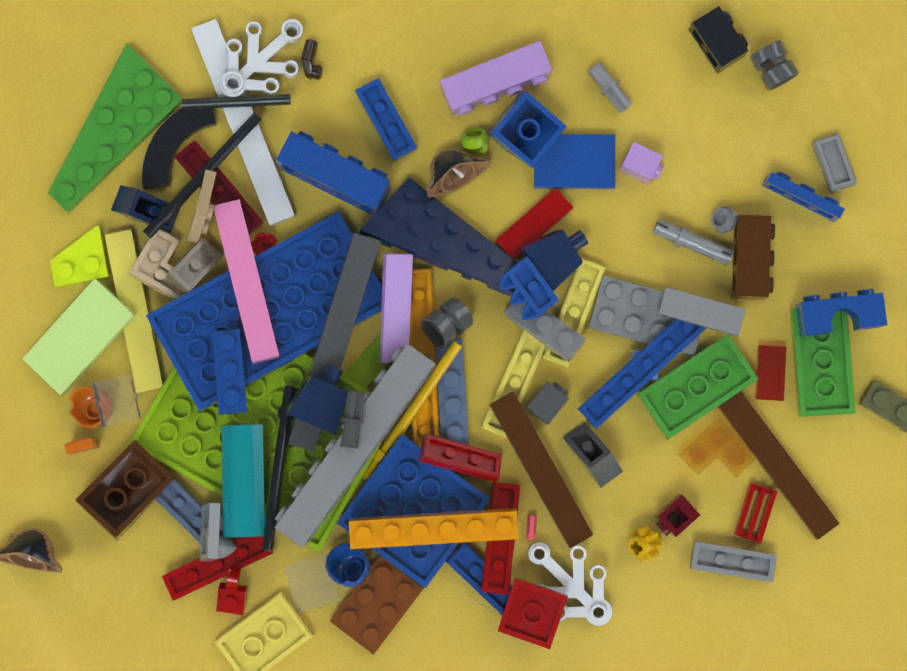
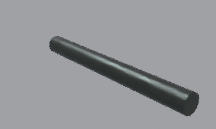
(240, 101)

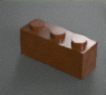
(752, 257)

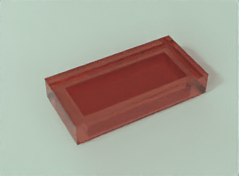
(770, 373)

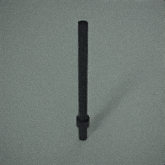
(166, 214)
(278, 469)

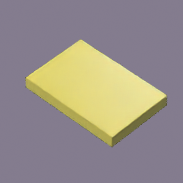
(264, 636)

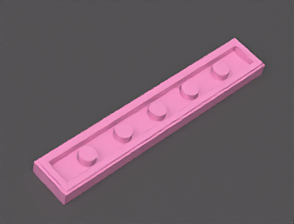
(246, 281)

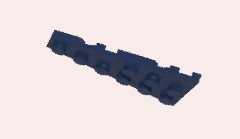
(437, 236)

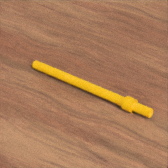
(414, 407)

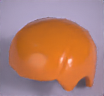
(84, 407)

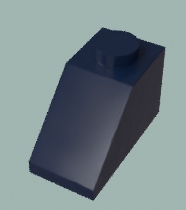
(140, 206)

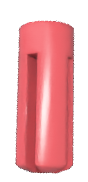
(531, 527)

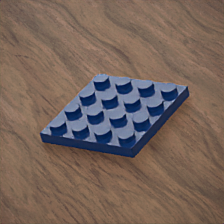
(412, 487)

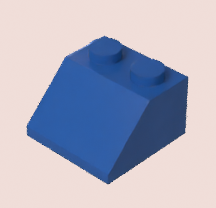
(526, 129)

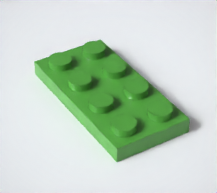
(823, 369)
(697, 386)

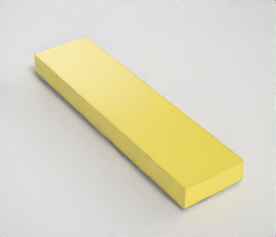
(578, 302)
(516, 377)

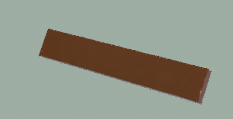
(778, 465)
(541, 469)

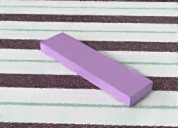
(395, 303)

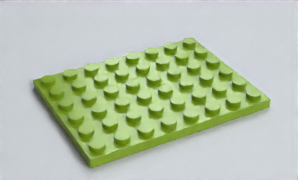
(192, 439)

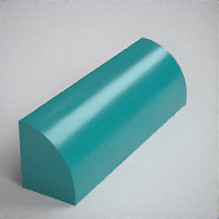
(243, 481)

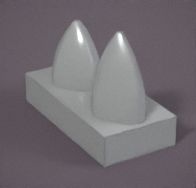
(212, 544)

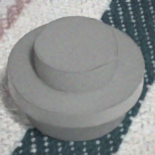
(724, 219)

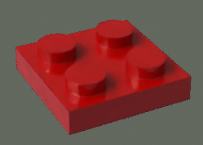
(532, 613)

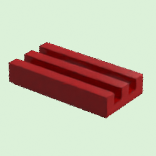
(765, 516)

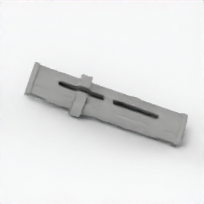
(694, 242)

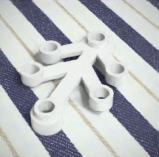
(258, 62)
(575, 586)

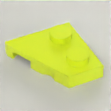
(81, 261)

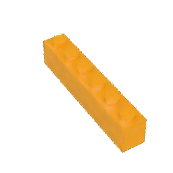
(433, 528)

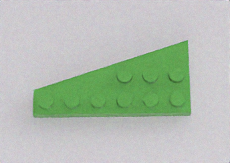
(123, 116)

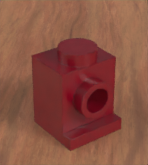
(686, 513)

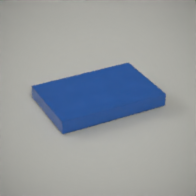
(577, 163)

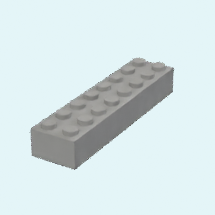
(343, 464)

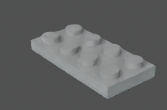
(631, 312)

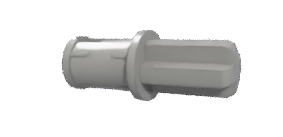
(610, 87)

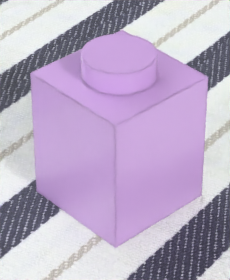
(642, 163)

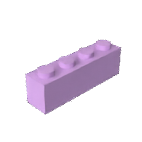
(496, 78)

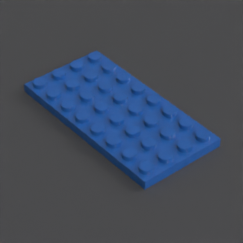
(298, 292)

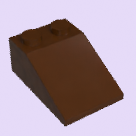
(125, 490)

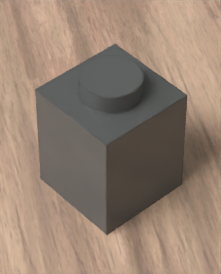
(548, 402)

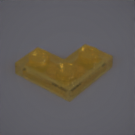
(718, 442)

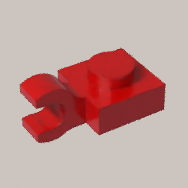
(231, 595)

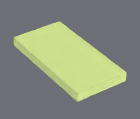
(79, 337)

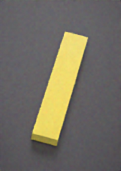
(138, 332)

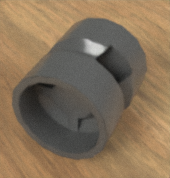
(776, 74)
(445, 324)

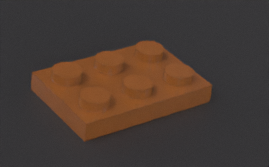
(377, 605)

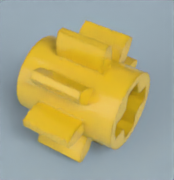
(644, 543)

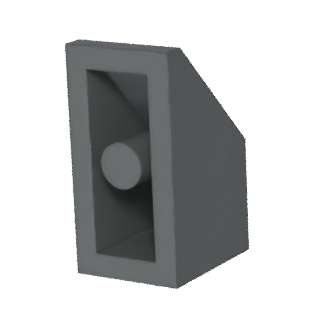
(593, 454)

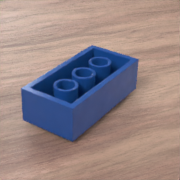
(333, 173)

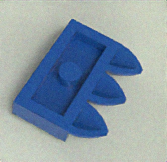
(529, 289)

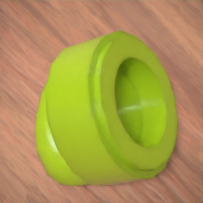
(475, 140)

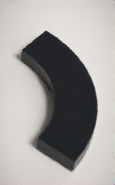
(166, 142)

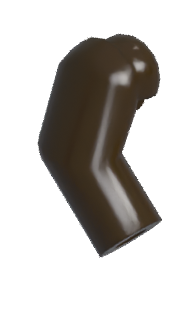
(307, 59)

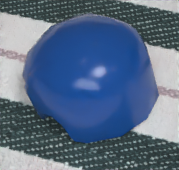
(347, 565)

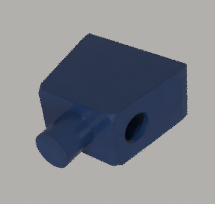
(555, 255)
(320, 400)

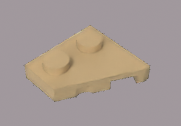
(203, 210)

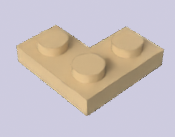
(152, 265)

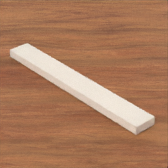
(253, 147)

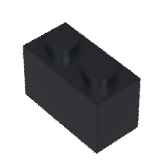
(719, 39)

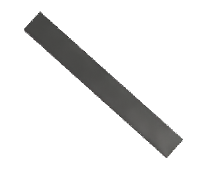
(338, 324)

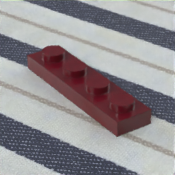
(192, 159)

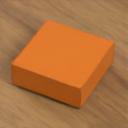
(81, 445)

